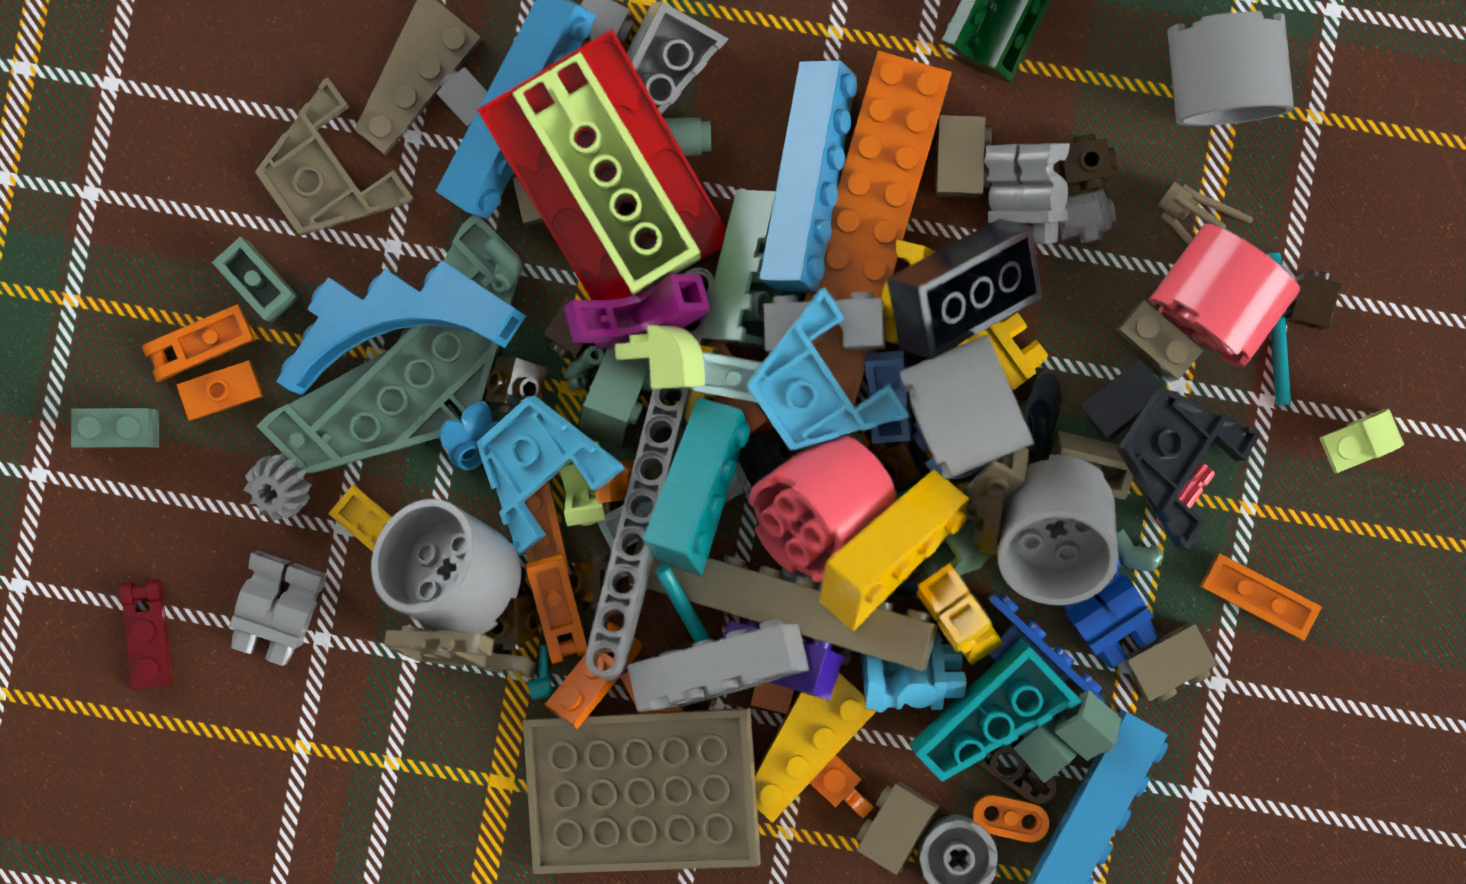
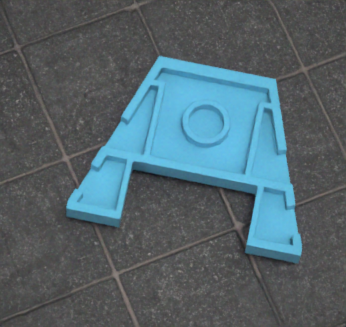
(803, 393)
(529, 451)

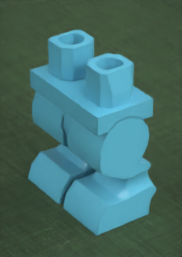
(894, 684)

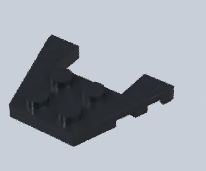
(1167, 448)

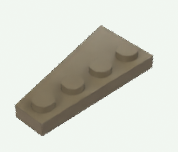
(424, 54)

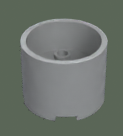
(1230, 69)
(966, 407)
(1059, 532)
(445, 567)

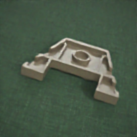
(310, 179)
(455, 649)

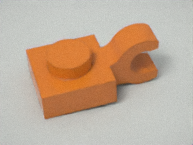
(837, 783)

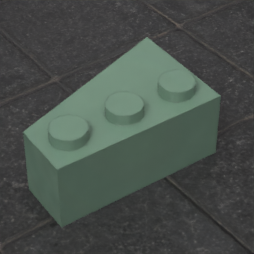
(615, 398)

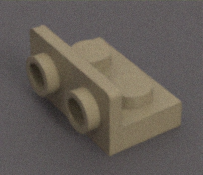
(1004, 472)

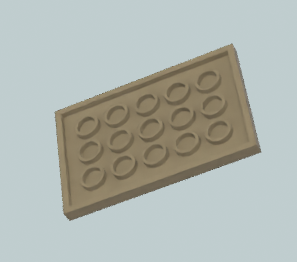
(642, 792)

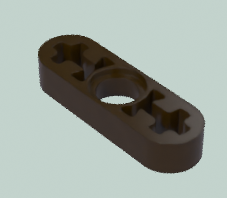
(1024, 787)

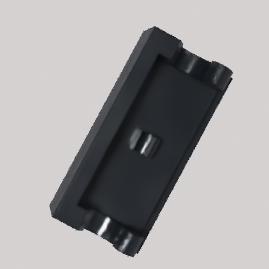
(1120, 401)

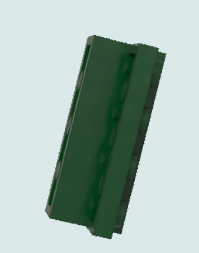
(993, 34)

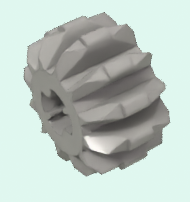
(277, 487)

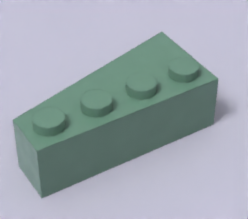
(737, 292)

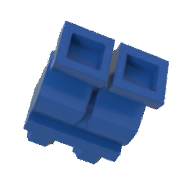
(1111, 619)

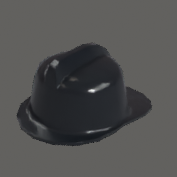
(1041, 413)

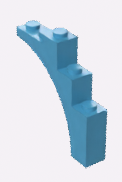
(393, 304)

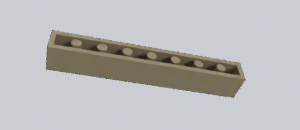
(767, 597)

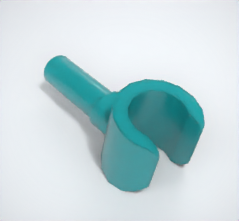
(541, 687)

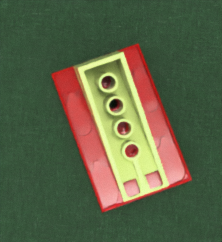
(587, 147)

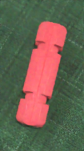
(1193, 488)

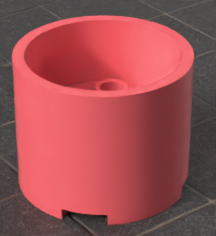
(1225, 294)
(819, 503)

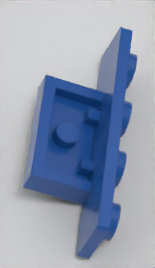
(1032, 634)

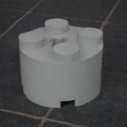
(957, 833)

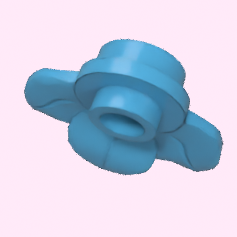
(462, 435)

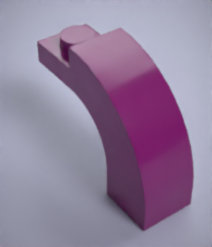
(671, 302)

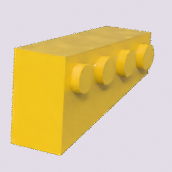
(891, 548)
(807, 743)

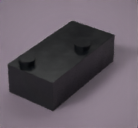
(965, 288)

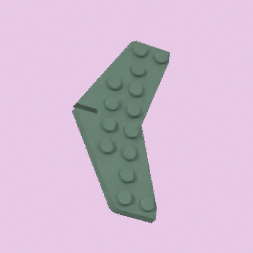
(400, 393)

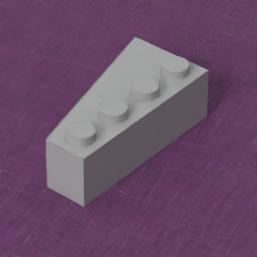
(671, 51)
(718, 667)

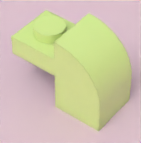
(672, 356)
(1362, 440)
(580, 499)

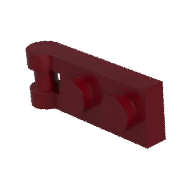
(146, 635)

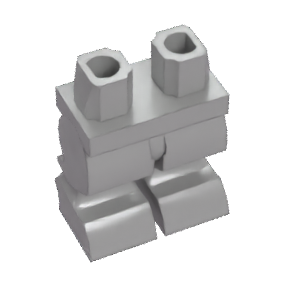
(1030, 196)
(274, 618)

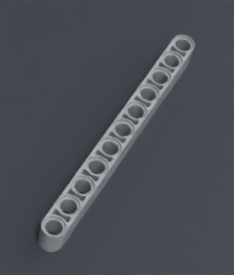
(632, 527)

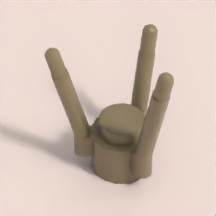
(1183, 199)

